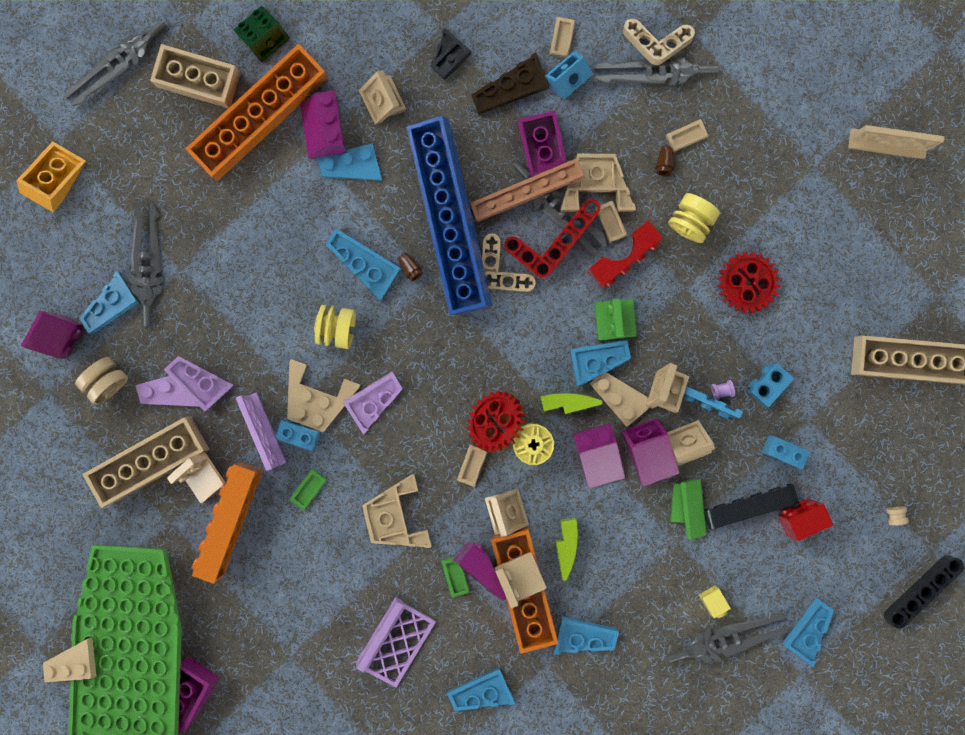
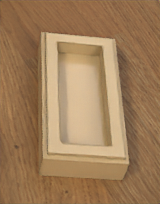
(562, 37)
(687, 135)
(611, 222)
(472, 465)

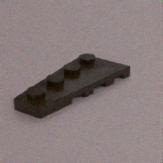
(514, 85)

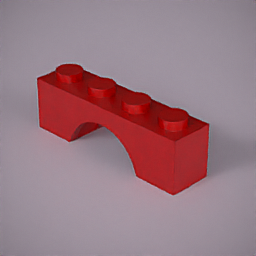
(644, 238)

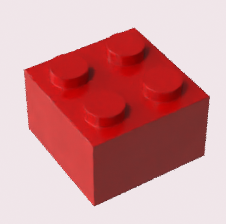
(805, 519)

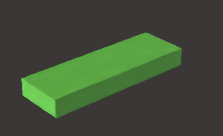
(693, 508)

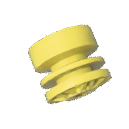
(694, 218)
(332, 326)
(543, 450)

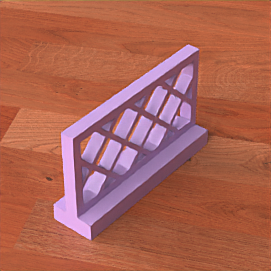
(261, 430)
(379, 638)

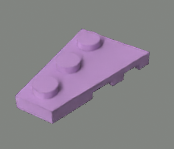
(197, 383)
(163, 392)
(372, 400)

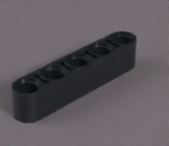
(751, 507)
(932, 588)

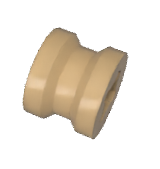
(897, 515)

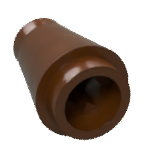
(665, 161)
(410, 267)

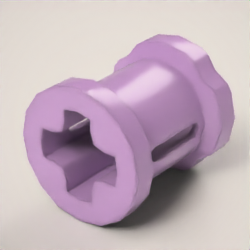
(723, 390)

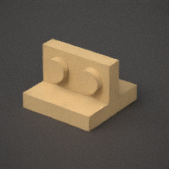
(381, 97)
(667, 388)
(690, 442)
(506, 512)

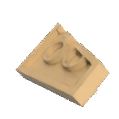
(621, 398)
(72, 664)

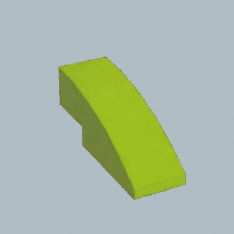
(568, 402)
(567, 546)

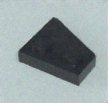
(449, 55)

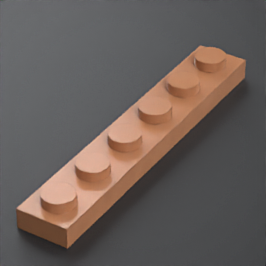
(527, 190)

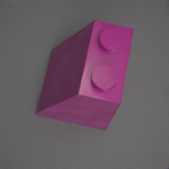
(650, 452)

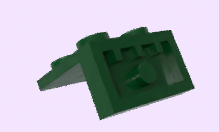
(261, 33)

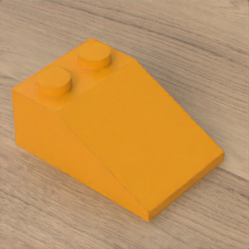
(50, 176)

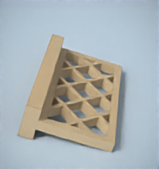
(893, 141)

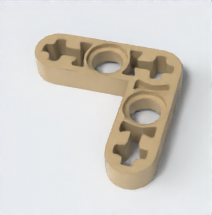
(658, 47)
(493, 271)

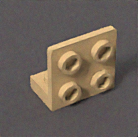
(199, 475)
(520, 578)

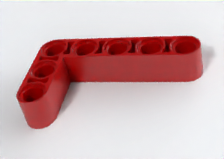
(557, 244)

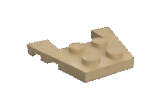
(601, 175)
(312, 406)
(386, 517)

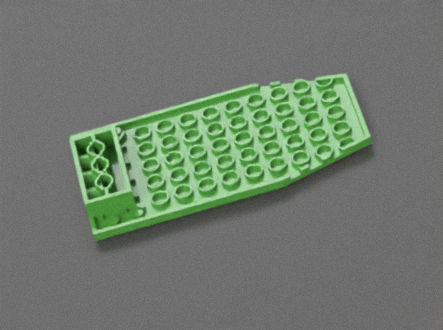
(136, 638)

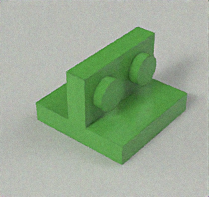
(615, 319)

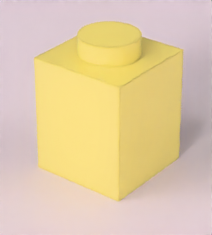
(715, 602)

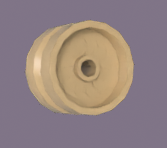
(101, 380)

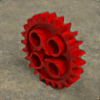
(762, 271)
(508, 409)

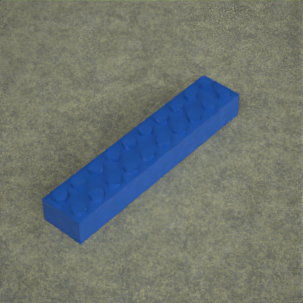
(449, 215)

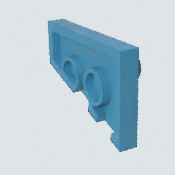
(708, 404)
(482, 691)

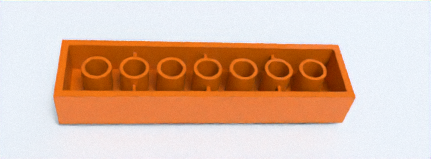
(257, 112)

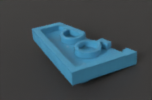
(354, 164)
(111, 303)
(597, 360)
(808, 632)
(580, 635)

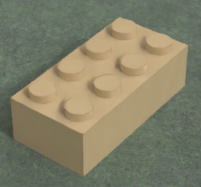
(195, 76)

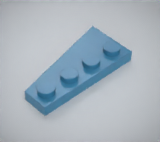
(367, 265)

